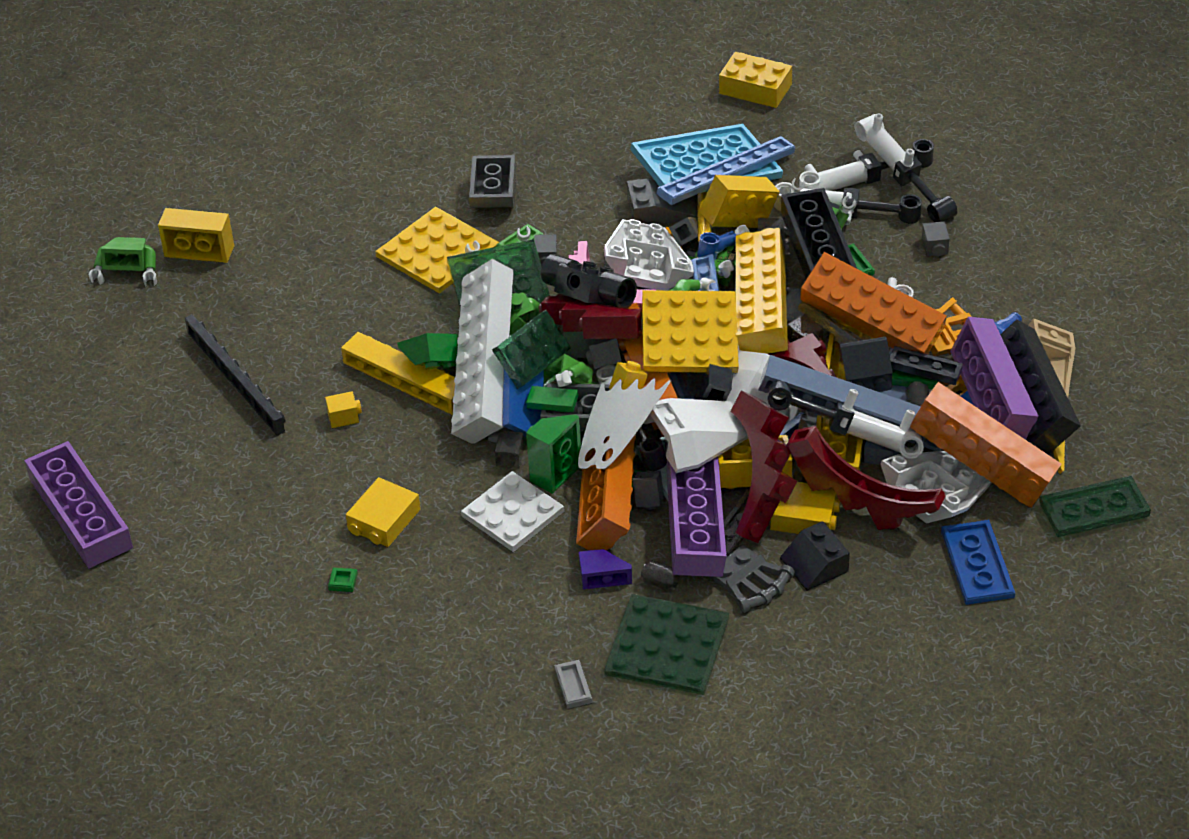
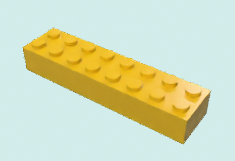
(761, 292)

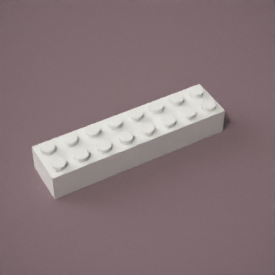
(479, 374)

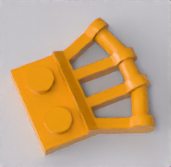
(948, 336)

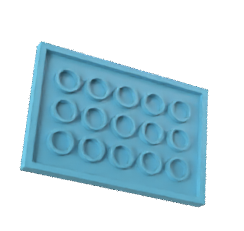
(686, 153)

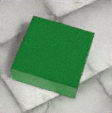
(342, 579)

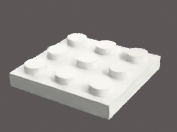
(512, 511)

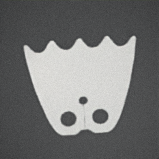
(619, 416)

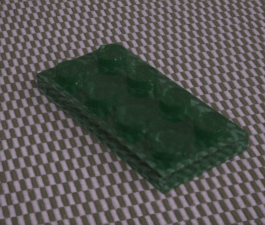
(531, 349)
(1094, 506)

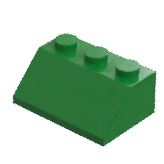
(431, 350)
(553, 451)

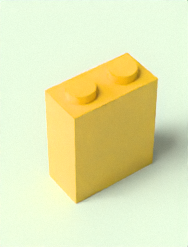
(806, 509)
(383, 512)

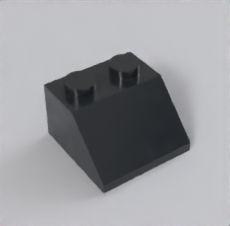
(866, 364)
(816, 556)

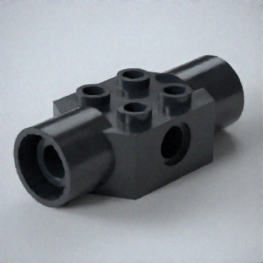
(588, 282)

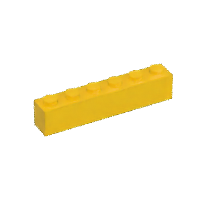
(397, 370)

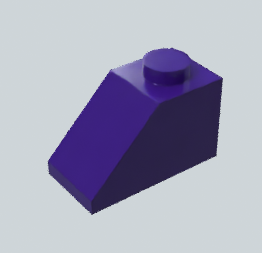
(603, 569)

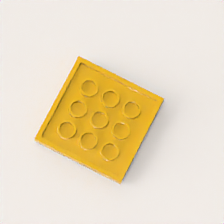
(426, 244)
(689, 330)

